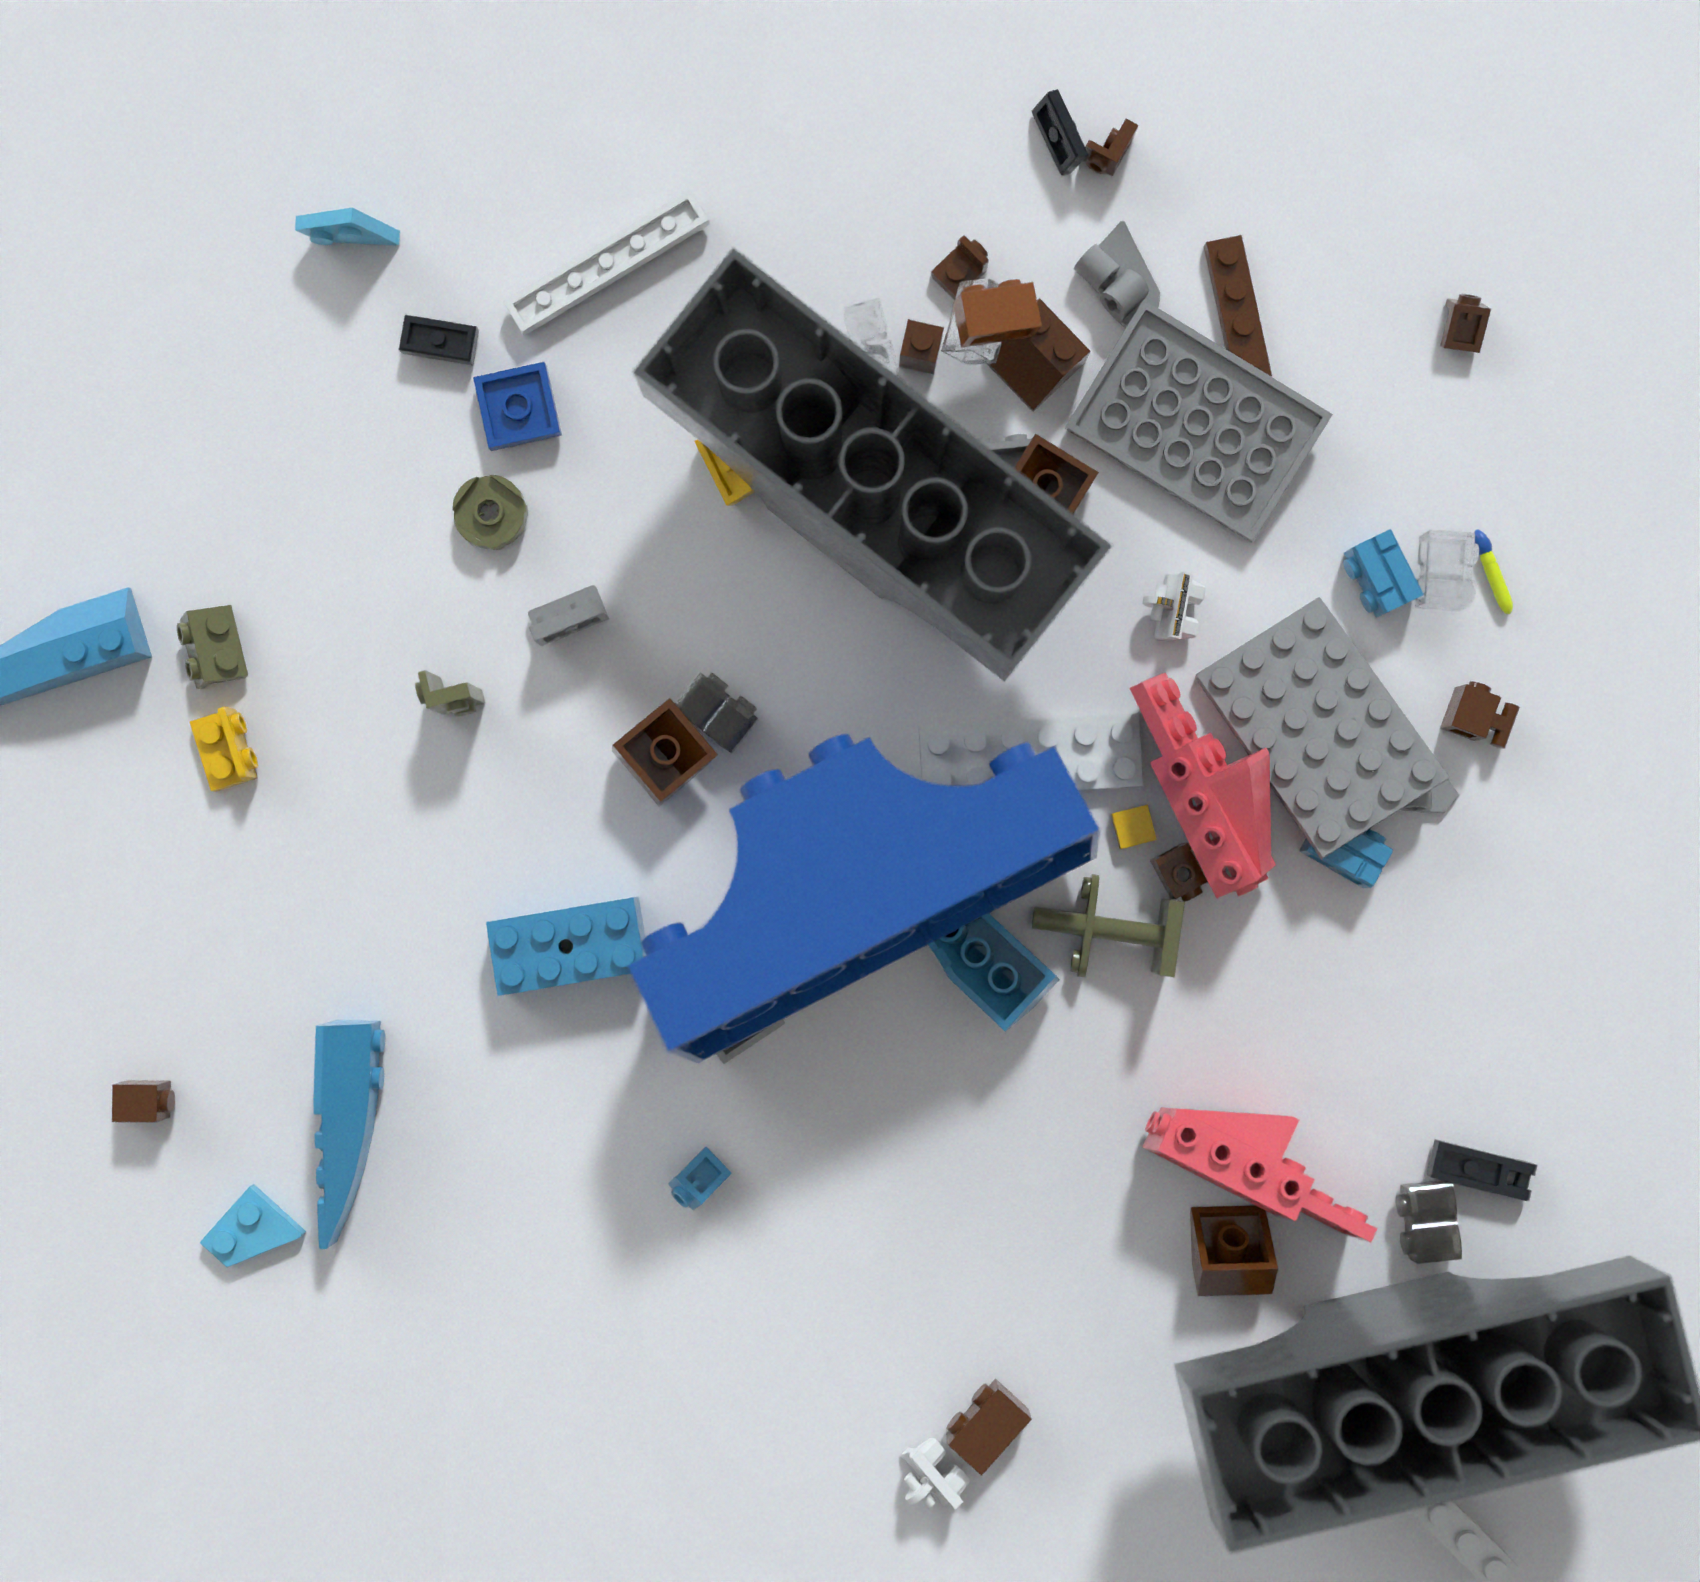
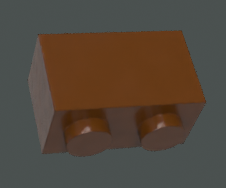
(987, 1426)

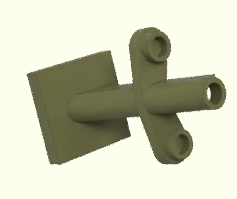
(1163, 937)

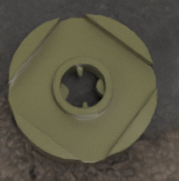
(486, 491)

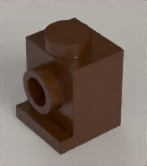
(1167, 865)

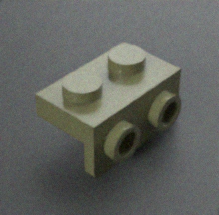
(211, 646)
(456, 699)

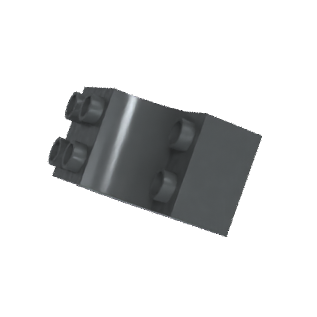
(868, 466)
(1438, 1396)

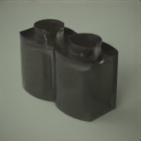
(716, 712)
(1429, 1222)

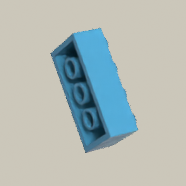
(530, 953)

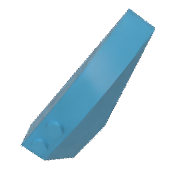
(73, 646)
(994, 970)
(346, 1098)

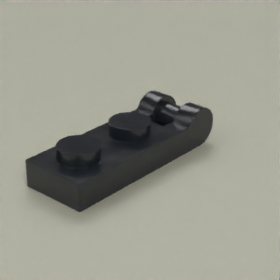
(1480, 1170)

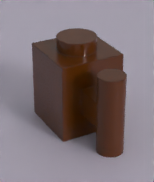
(1474, 713)

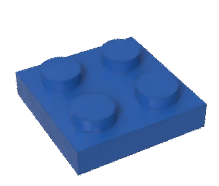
(517, 406)

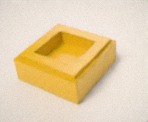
(1133, 826)

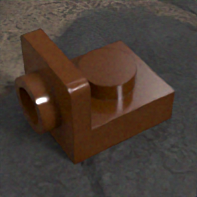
(1107, 158)
(964, 263)
(1465, 323)

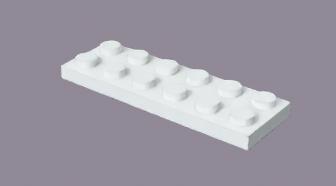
(1094, 749)

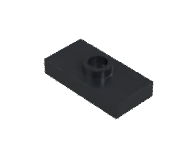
(1059, 132)
(438, 339)

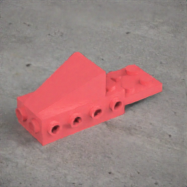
(1229, 798)
(1246, 1159)

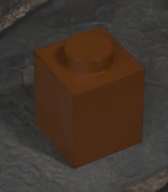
(921, 346)
(142, 1101)

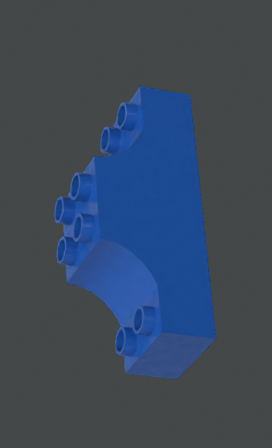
(852, 876)

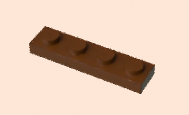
(1236, 301)

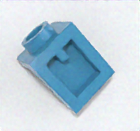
(698, 1179)

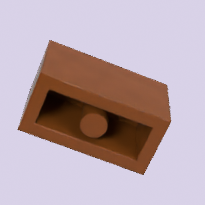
(996, 313)

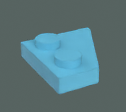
(346, 226)
(250, 1228)

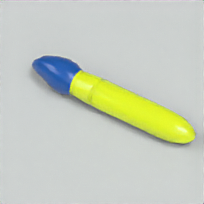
(1493, 572)

